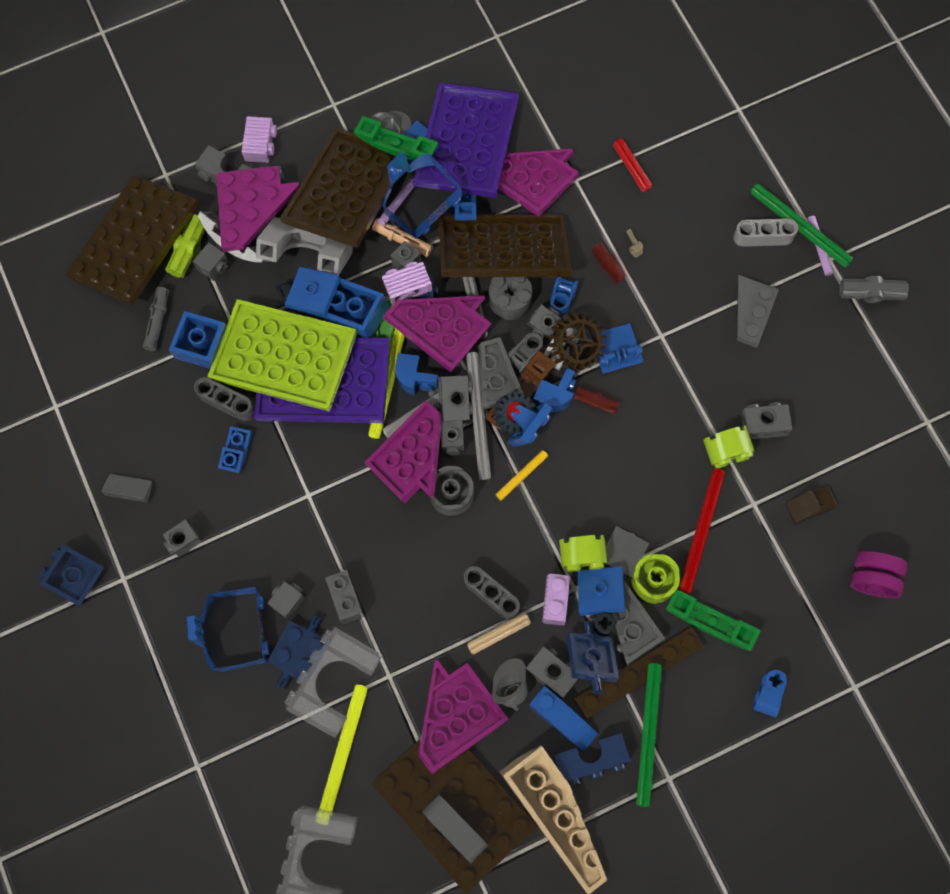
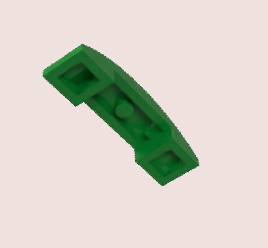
(392, 142)
(712, 622)

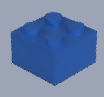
(197, 339)

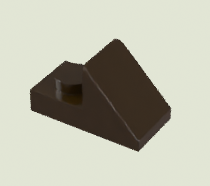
(811, 504)

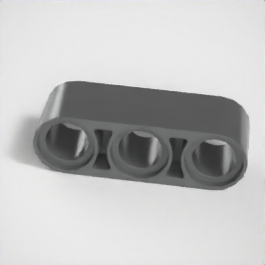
(219, 391)
(488, 582)
(455, 828)

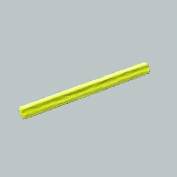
(395, 348)
(343, 748)

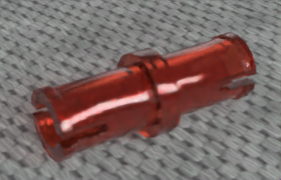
(608, 262)
(596, 400)

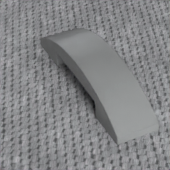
(212, 225)

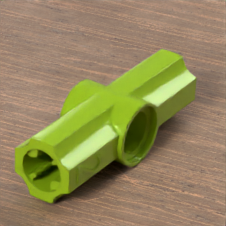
(186, 247)

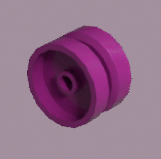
(879, 574)

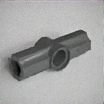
(873, 289)

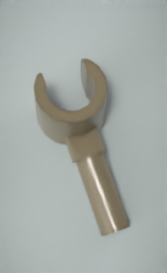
(636, 248)

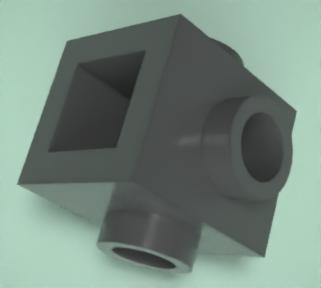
(537, 319)

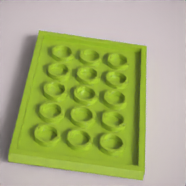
(283, 355)

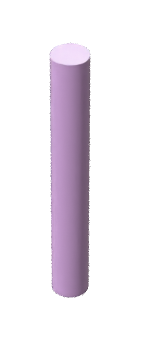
(397, 201)
(822, 255)

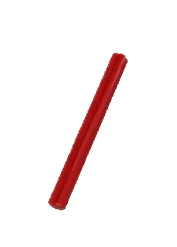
(701, 531)

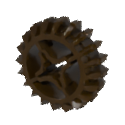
(576, 349)

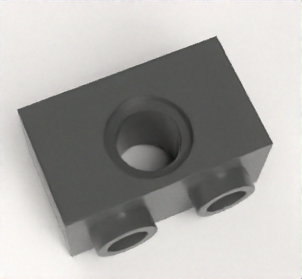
(447, 408)
(777, 414)
(344, 597)
(538, 669)

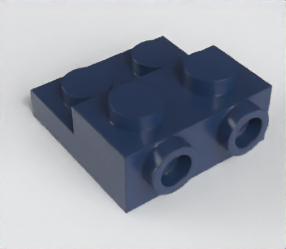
(70, 574)

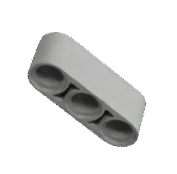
(772, 226)

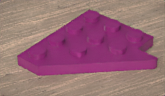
(537, 177)
(248, 203)
(440, 326)
(410, 454)
(456, 716)

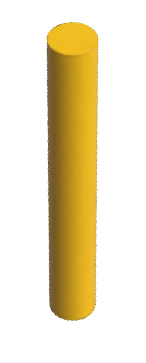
(521, 475)

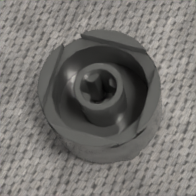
(509, 306)
(463, 494)

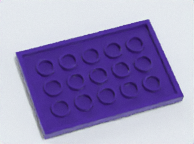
(471, 138)
(358, 397)

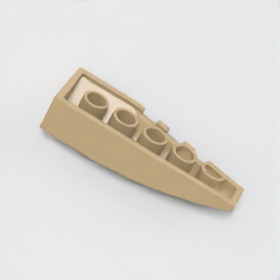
(555, 811)

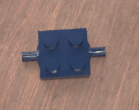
(295, 649)
(592, 657)

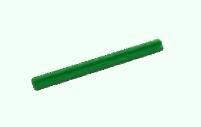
(803, 226)
(649, 734)

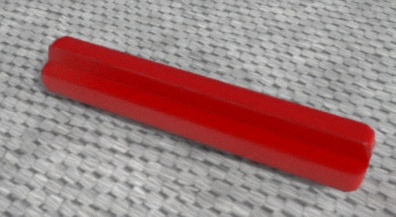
(632, 165)

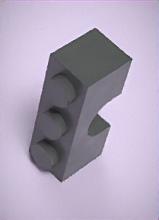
(213, 162)

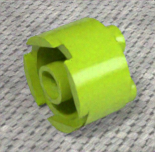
(728, 446)
(583, 552)
(649, 567)

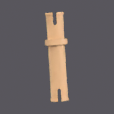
(394, 233)

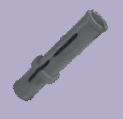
(157, 313)

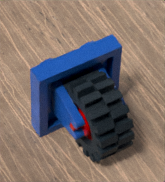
(519, 417)

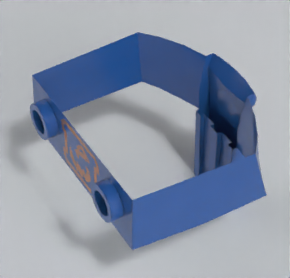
(397, 168)
(195, 628)

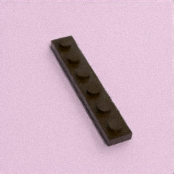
(636, 673)

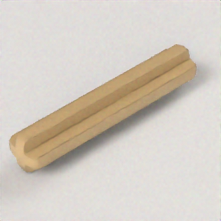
(498, 633)

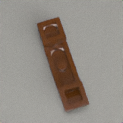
(530, 379)

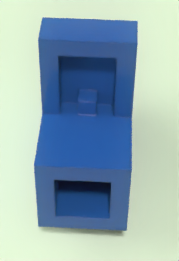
(409, 377)
(556, 396)

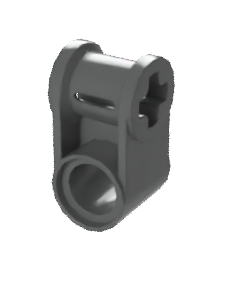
(522, 354)

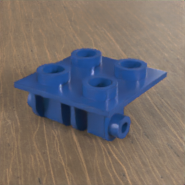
(620, 349)

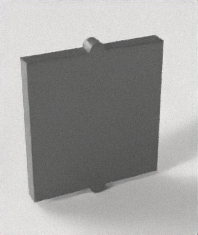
(625, 550)

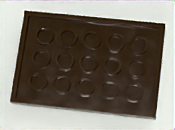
(341, 190)
(132, 239)
(504, 246)
(472, 794)

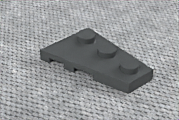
(754, 307)
(495, 373)
(636, 629)

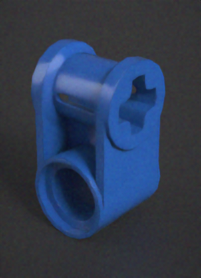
(563, 294)
(769, 698)

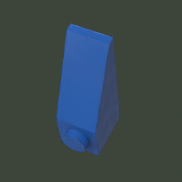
(563, 719)

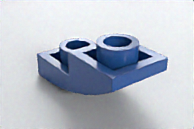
(236, 449)

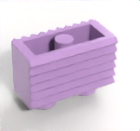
(258, 139)
(407, 282)
(556, 599)

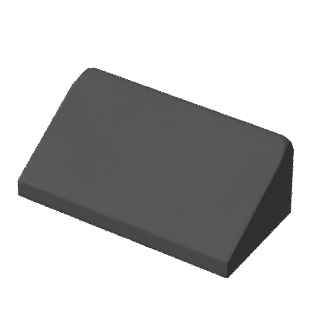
(127, 488)

